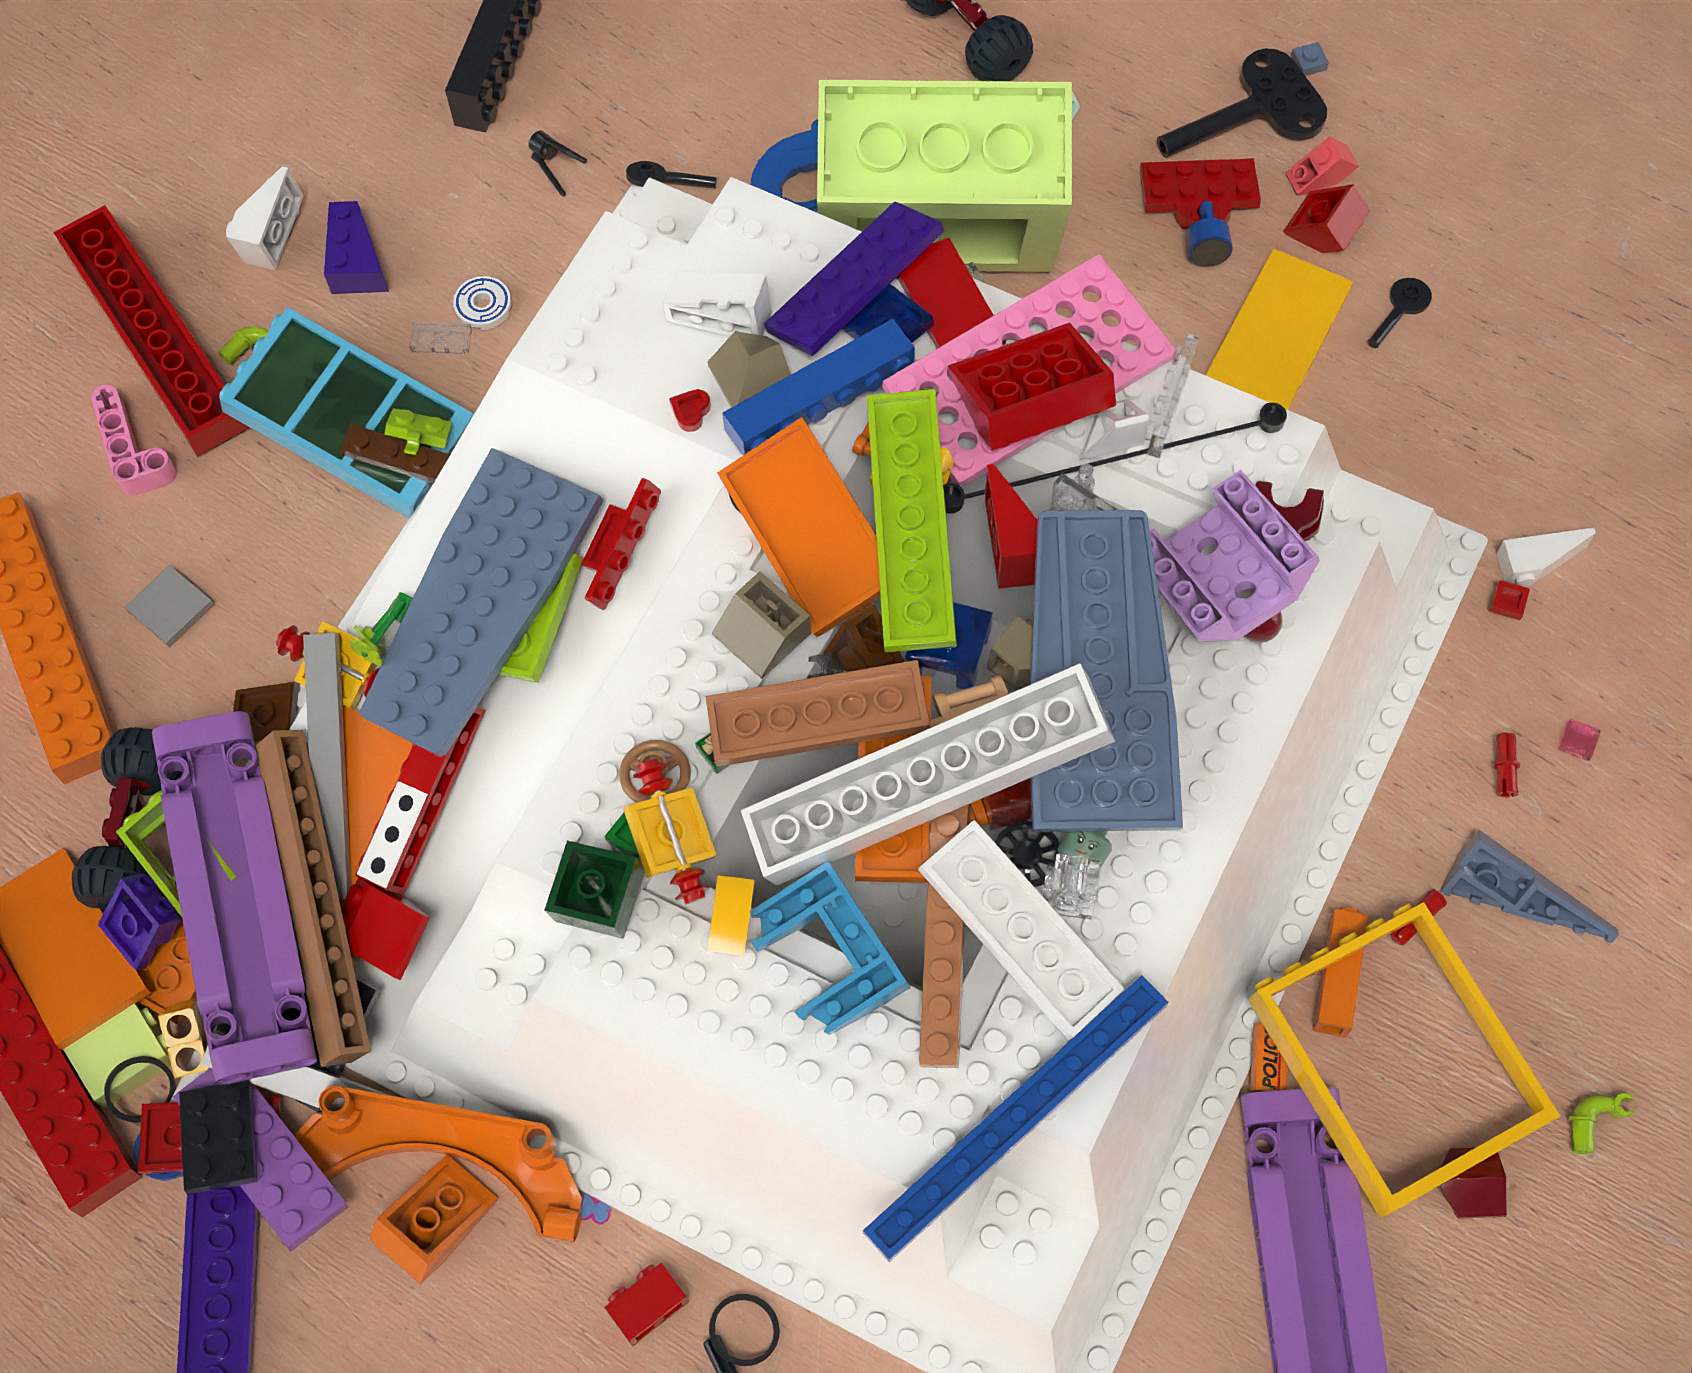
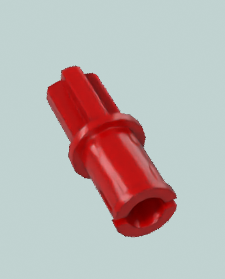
(1507, 765)
(1435, 902)

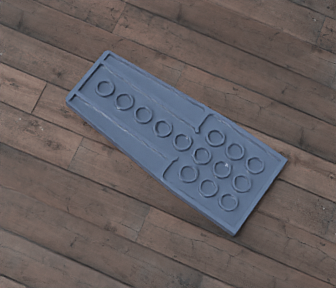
(477, 598)
(1104, 612)

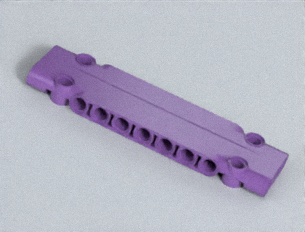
(239, 928)
(1309, 1241)

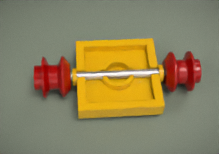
(356, 672)
(670, 832)

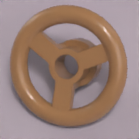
(631, 762)

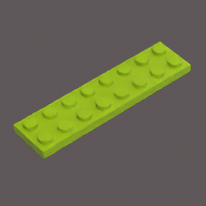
(910, 521)

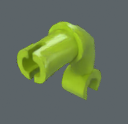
(240, 342)
(1585, 1117)

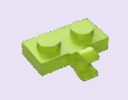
(418, 430)

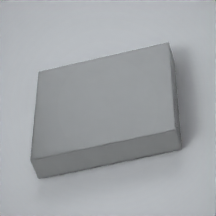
(169, 606)

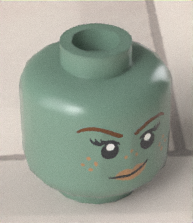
(1086, 845)

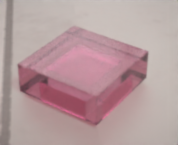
(1579, 740)

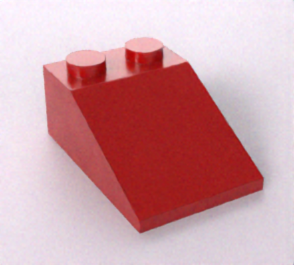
(1011, 532)
(382, 927)

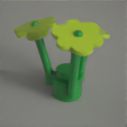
(370, 645)

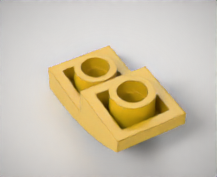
(731, 915)

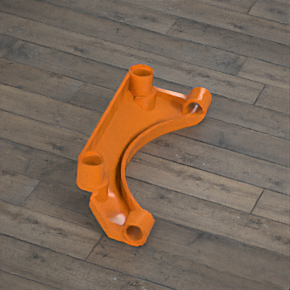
(388, 1124)

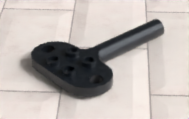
(1275, 94)

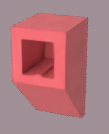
(1322, 167)

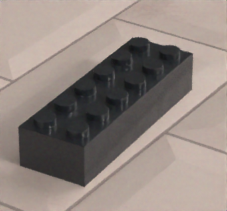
(488, 61)

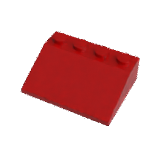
(1033, 385)

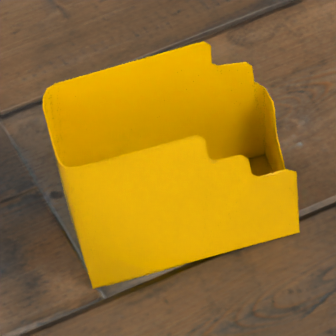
(174, 1045)

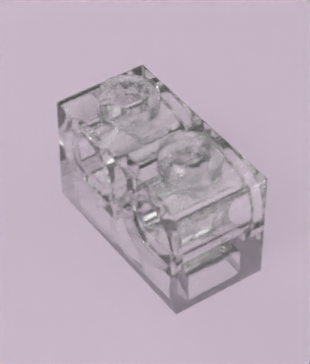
(1072, 885)

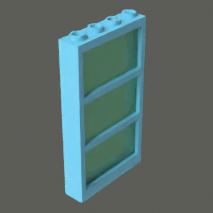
(312, 384)

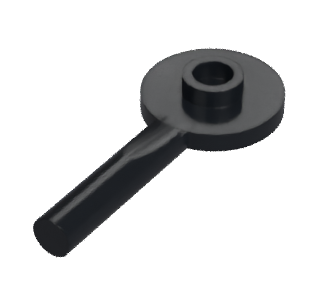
(640, 171)
(1407, 297)

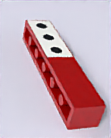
(413, 812)

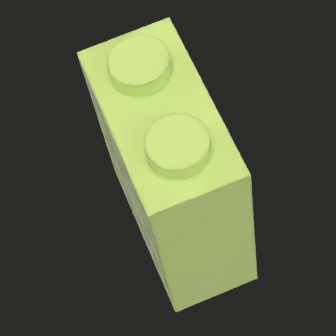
(118, 1039)

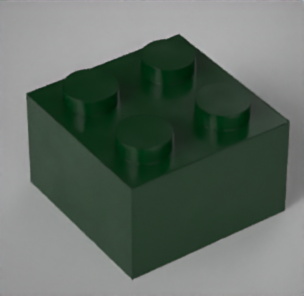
(595, 889)

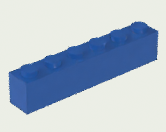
(820, 386)

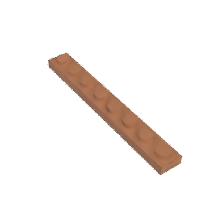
(942, 961)

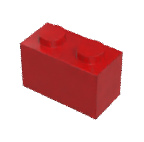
(646, 1303)

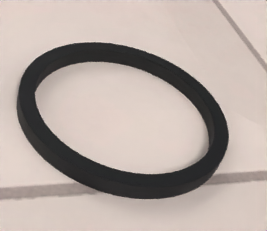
(141, 1059)
(741, 1362)

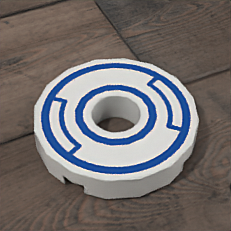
(478, 289)

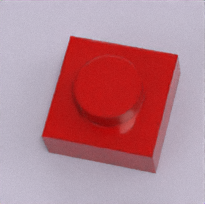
(1509, 600)

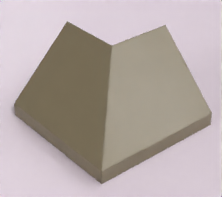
(747, 366)

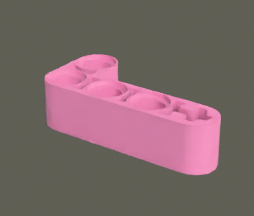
(131, 462)

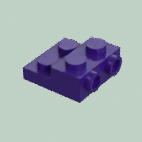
(139, 923)

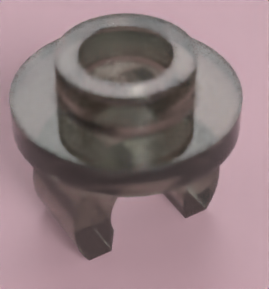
(829, 664)

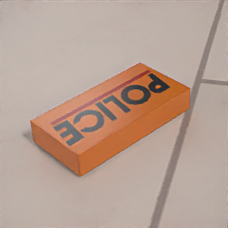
(1268, 1066)

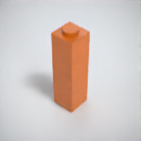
(1340, 980)

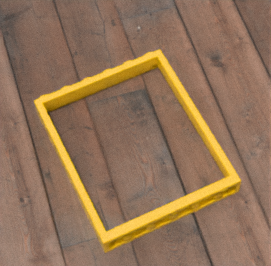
(1323, 1101)

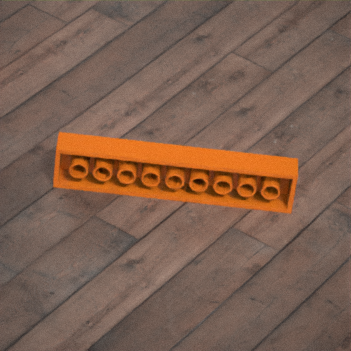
(48, 649)

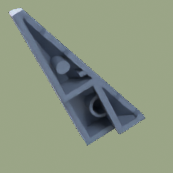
(1498, 878)

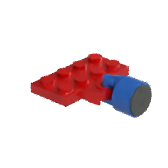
(1202, 200)

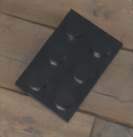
(218, 1137)

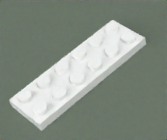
(1021, 929)

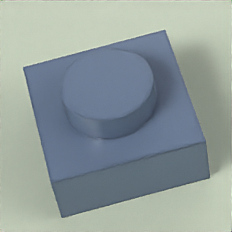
(1310, 58)

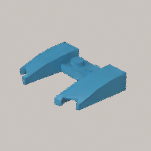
(875, 974)

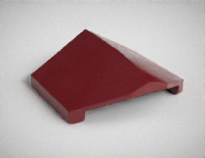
(1478, 1190)

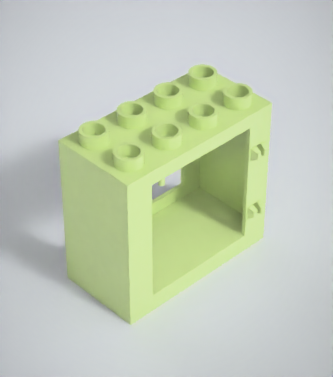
(964, 152)

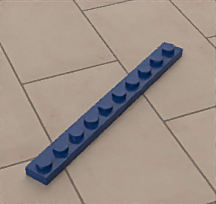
(1014, 1119)

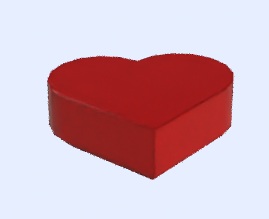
(690, 409)

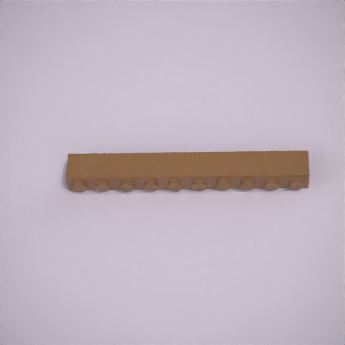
(313, 899)

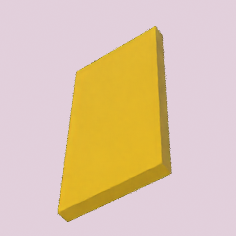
(1280, 329)

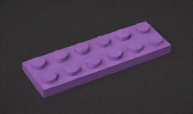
(290, 1185)

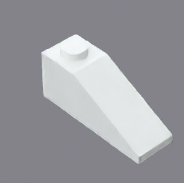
(1533, 557)

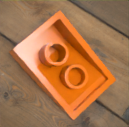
(432, 1218)

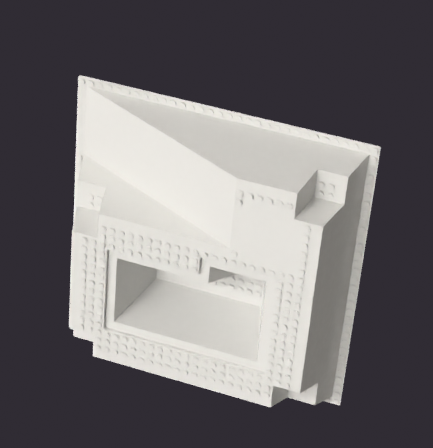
(683, 1068)

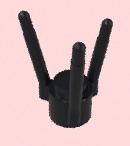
(546, 147)

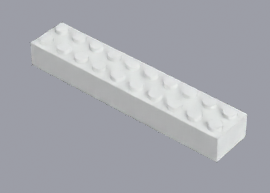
(927, 775)

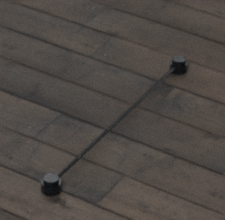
(1270, 419)

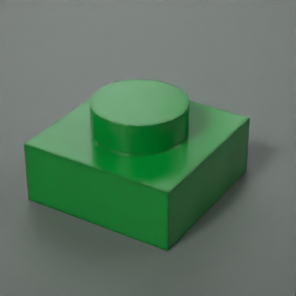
(621, 837)

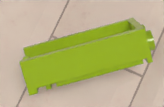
(137, 829)

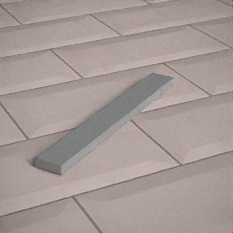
(328, 747)

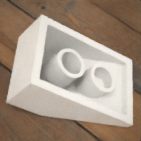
(265, 221)

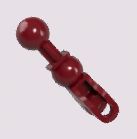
(1306, 521)

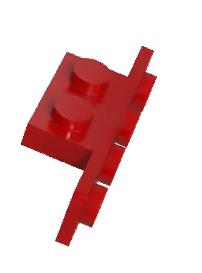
(615, 542)

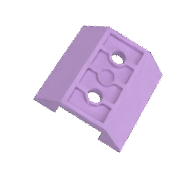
(1252, 552)

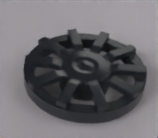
(1027, 851)

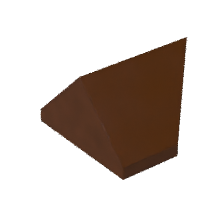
(861, 642)

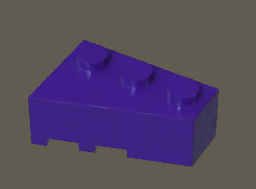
(349, 252)

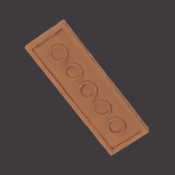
(817, 713)

